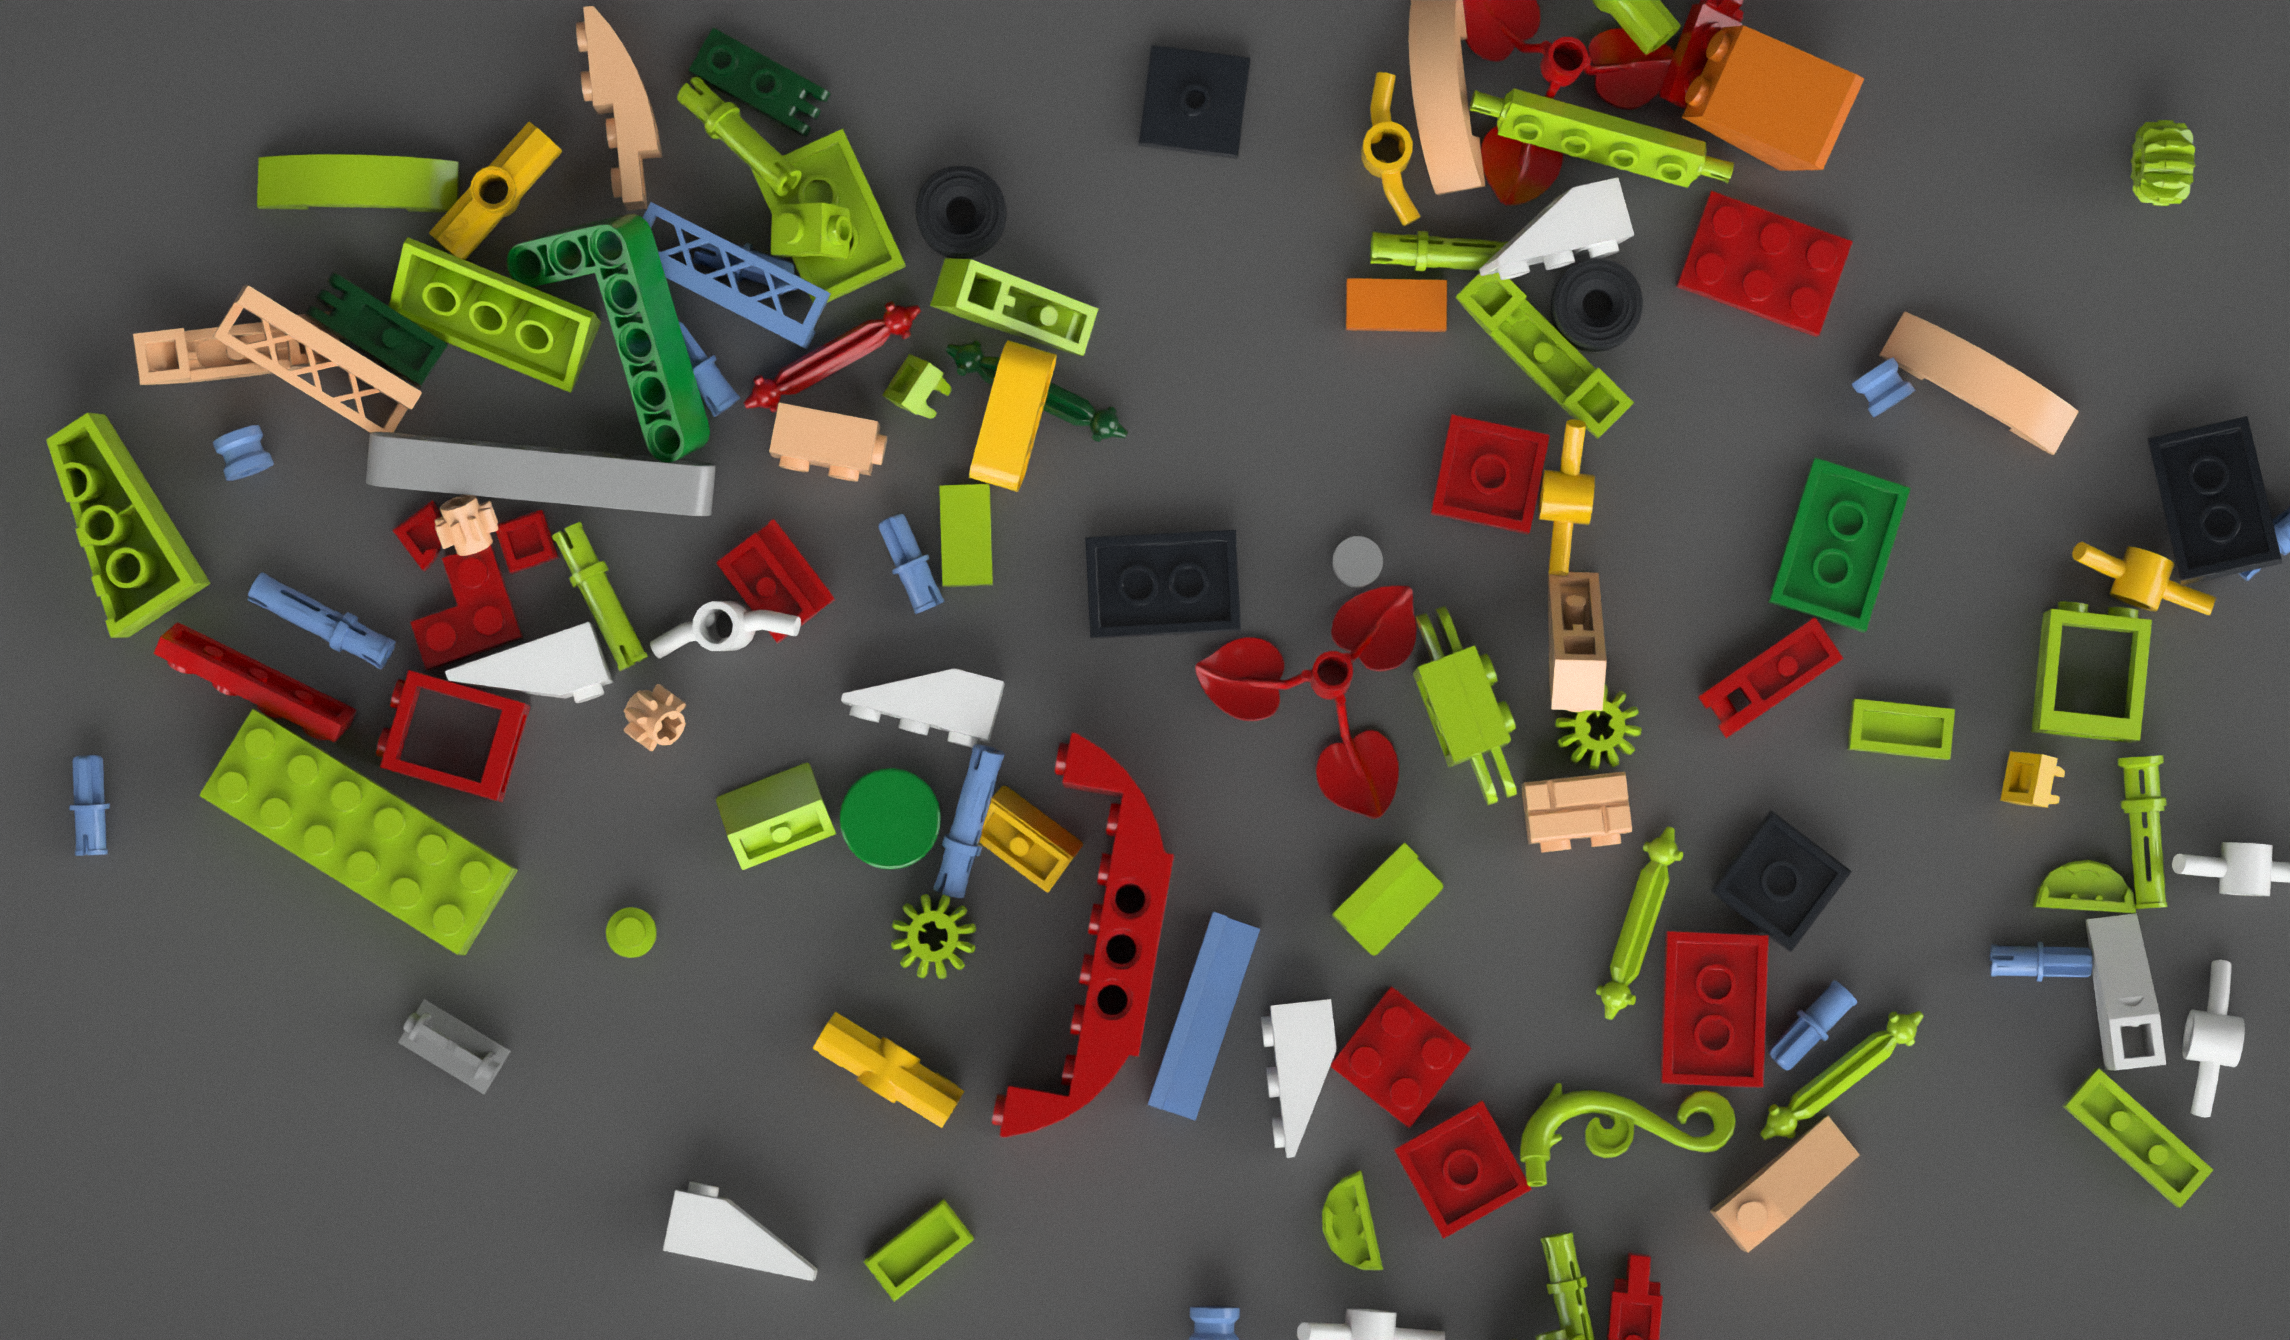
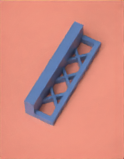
(731, 297)
(1203, 1016)

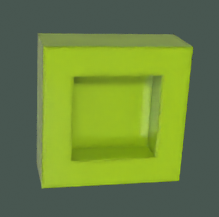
(914, 384)

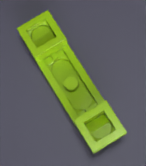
(357, 182)
(1544, 353)

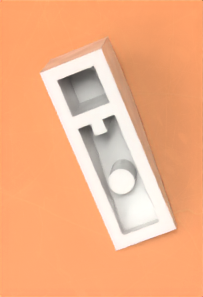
(551, 666)
(724, 1233)

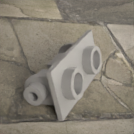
(453, 1046)

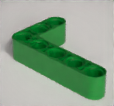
(631, 319)

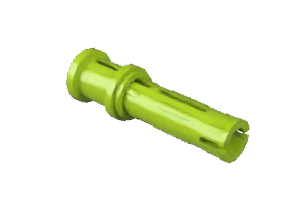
(2147, 893)

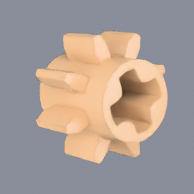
(466, 524)
(654, 717)

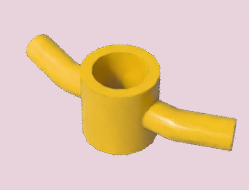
(1384, 127)
(1566, 497)
(2142, 579)

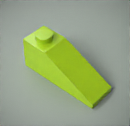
(1013, 305)

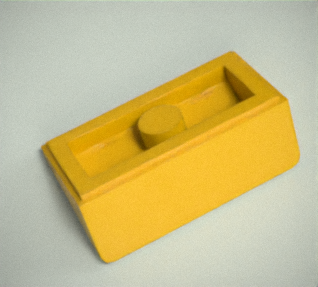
(1028, 839)

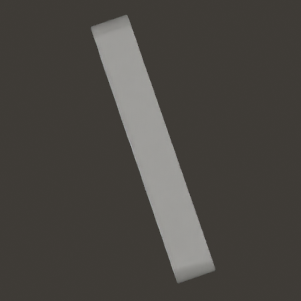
(540, 474)

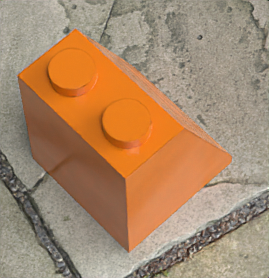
(1771, 99)

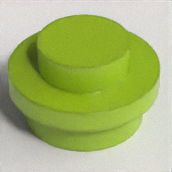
(631, 932)

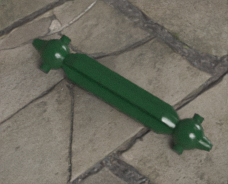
(1058, 402)

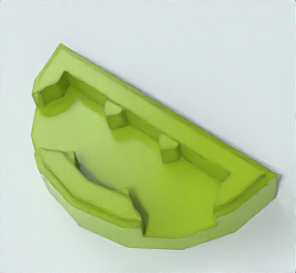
(2085, 887)
(1349, 1224)

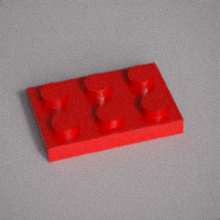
(1764, 264)
(1714, 1009)

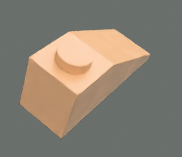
(1576, 642)
(1784, 1184)

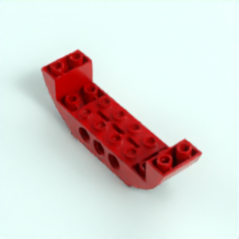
(1135, 861)

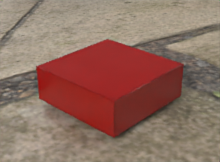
(526, 542)

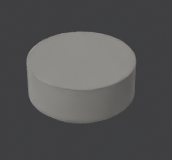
(1357, 561)

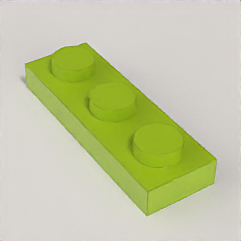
(2137, 1137)

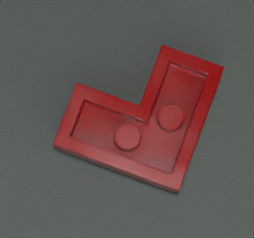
(478, 622)

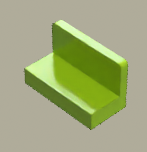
(775, 816)
(1388, 900)

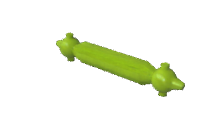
(1639, 923)
(1841, 1075)

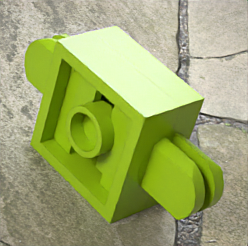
(1464, 706)

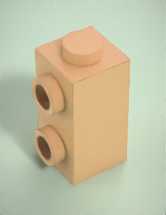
(826, 440)

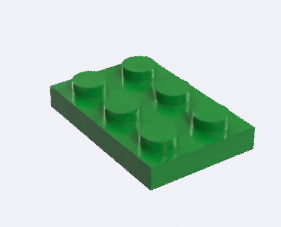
(1839, 545)

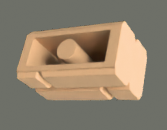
(1577, 809)

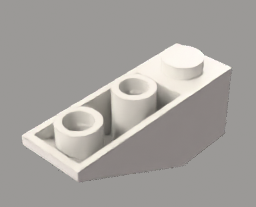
(1576, 222)
(943, 700)
(2124, 994)
(1303, 1054)

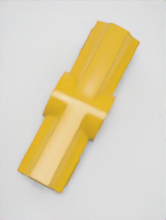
(518, 166)
(888, 1069)

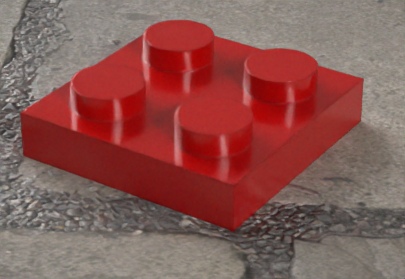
(1490, 474)
(1400, 1057)
(1462, 1169)

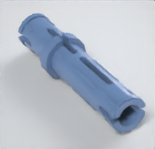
(340, 630)
(965, 833)

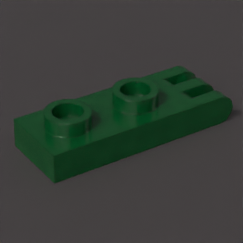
(757, 81)
(378, 331)

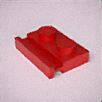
(775, 576)

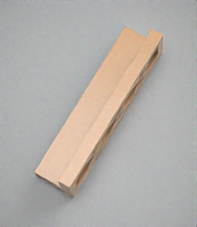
(327, 347)

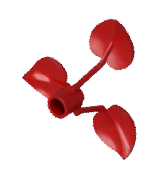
(1622, 79)
(1375, 628)

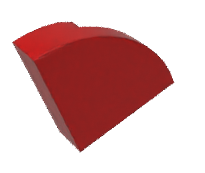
(420, 536)

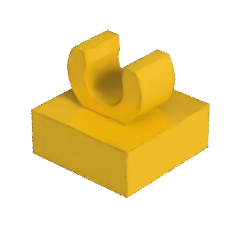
(2030, 779)

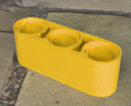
(1012, 416)

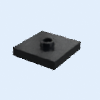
(1194, 101)
(1780, 881)

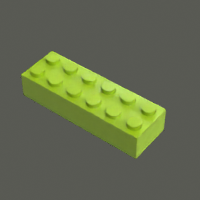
(358, 832)

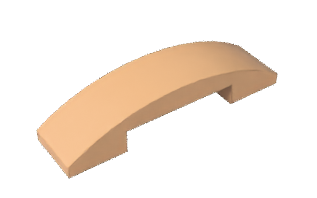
(1441, 95)
(197, 356)
(1980, 380)

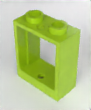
(2081, 725)

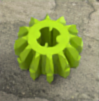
(2162, 162)
(1614, 725)
(924, 950)

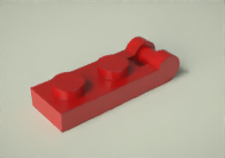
(1772, 676)

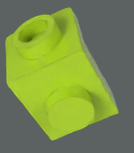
(810, 230)

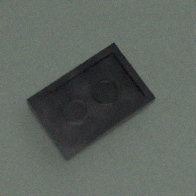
(2214, 501)
(1163, 584)

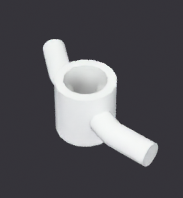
(744, 627)
(2241, 869)
(2213, 1038)
(1365, 1325)

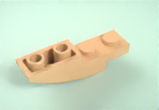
(618, 89)

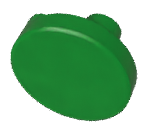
(890, 819)

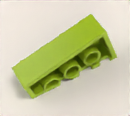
(128, 537)

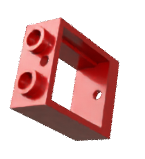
(502, 751)

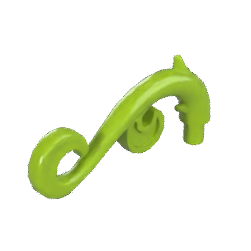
(1609, 1143)

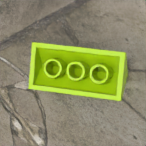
(493, 315)

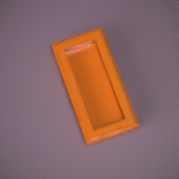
(1396, 305)

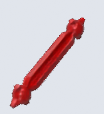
(832, 356)

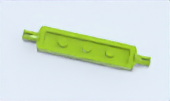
(1600, 137)

